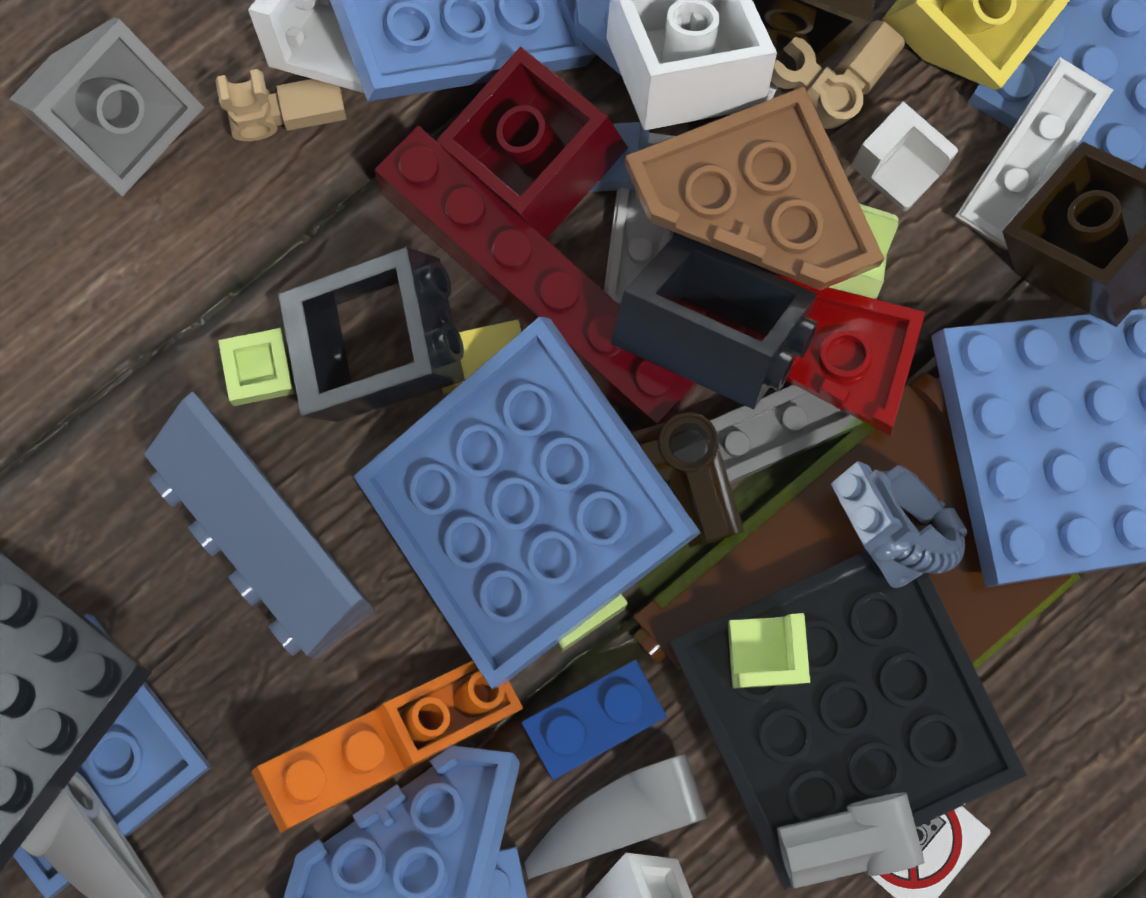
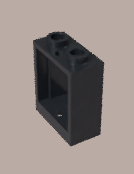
(702, 348)
(319, 349)

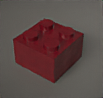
(534, 141)

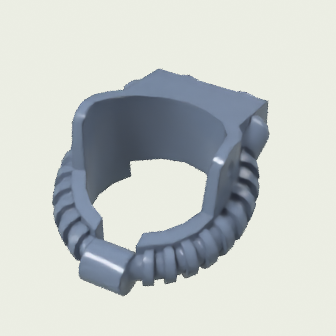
(891, 539)

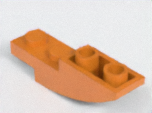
(381, 744)

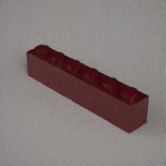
(524, 272)

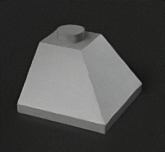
(108, 104)

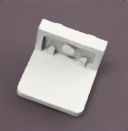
(304, 40)

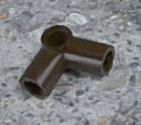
(698, 485)

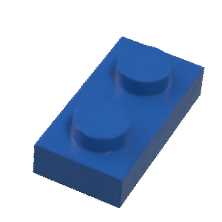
(594, 719)

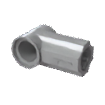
(869, 838)

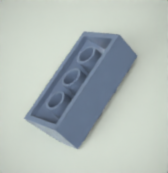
(255, 529)

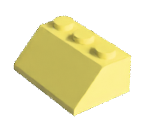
(974, 36)

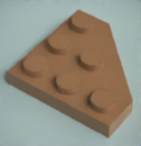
(761, 191)

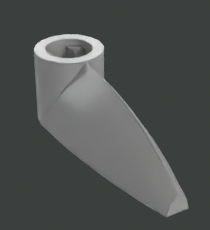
(622, 814)
(89, 846)

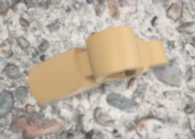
(840, 93)
(257, 112)

